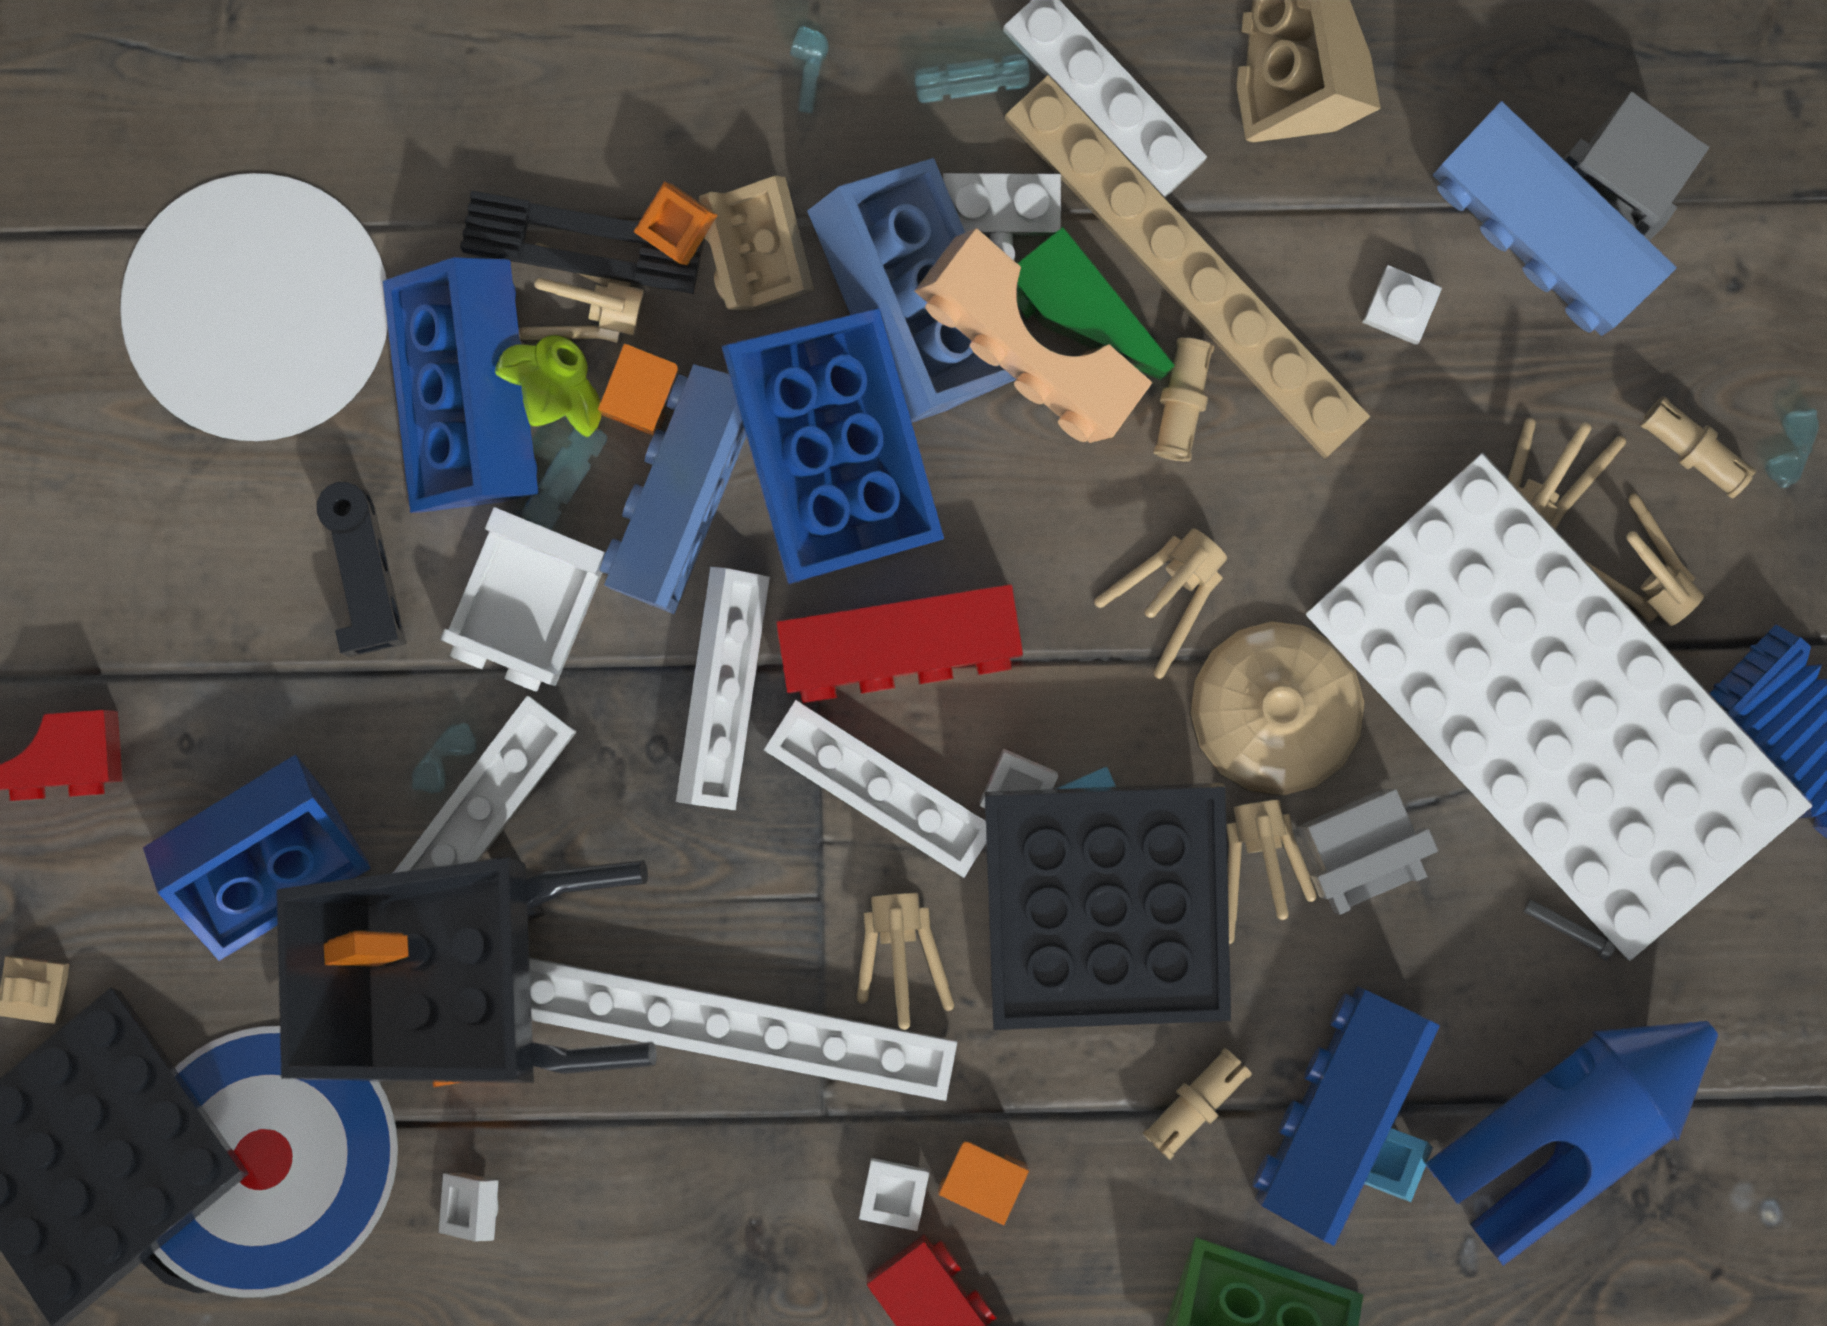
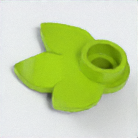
(552, 382)

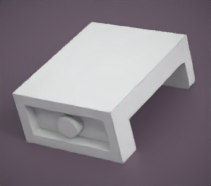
(524, 600)

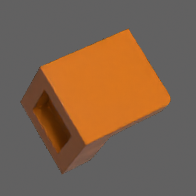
(638, 390)
(984, 1181)

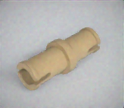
(1183, 399)
(1698, 447)
(1197, 1103)

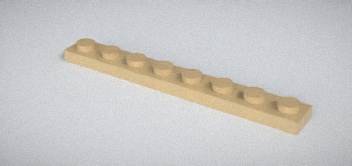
(1186, 267)

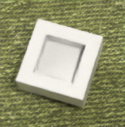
(1402, 305)
(1019, 773)
(894, 1194)
(468, 1206)

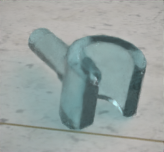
(812, 48)

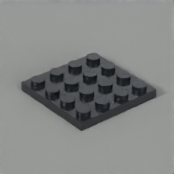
(1108, 906)
(100, 1158)

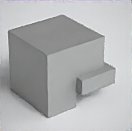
(1638, 163)
(1365, 849)

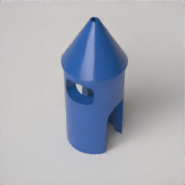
(1605, 1109)

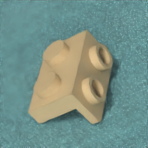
(757, 245)

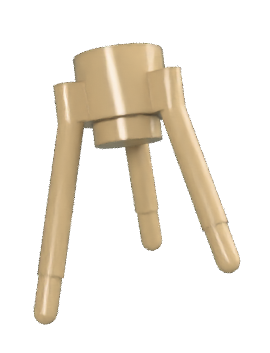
(613, 306)
(1543, 496)
(1192, 564)
(1671, 585)
(1262, 829)
(896, 921)

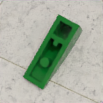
(1076, 301)

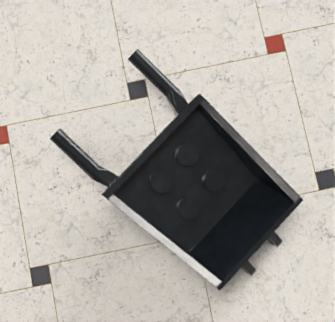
(457, 999)

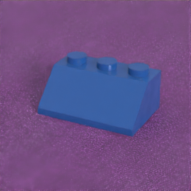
(233, 856)

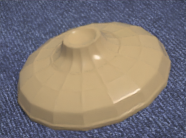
(1277, 708)

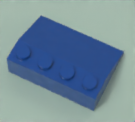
(833, 444)

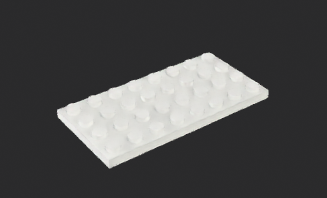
(1558, 707)

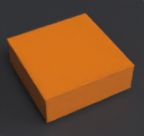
(675, 223)
(366, 948)

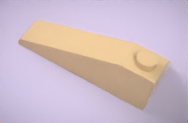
(1304, 69)

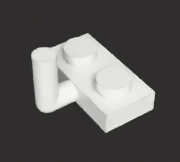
(1007, 205)

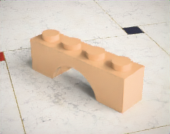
(976, 293)

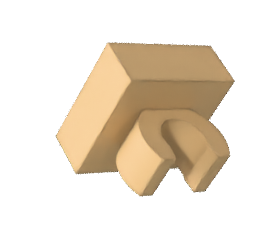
(33, 989)

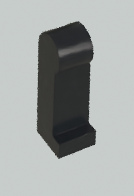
(363, 570)

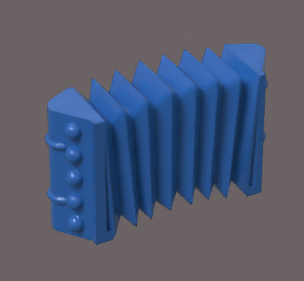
(1783, 712)

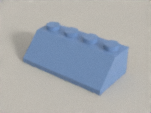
(1551, 221)
(880, 247)
(681, 491)

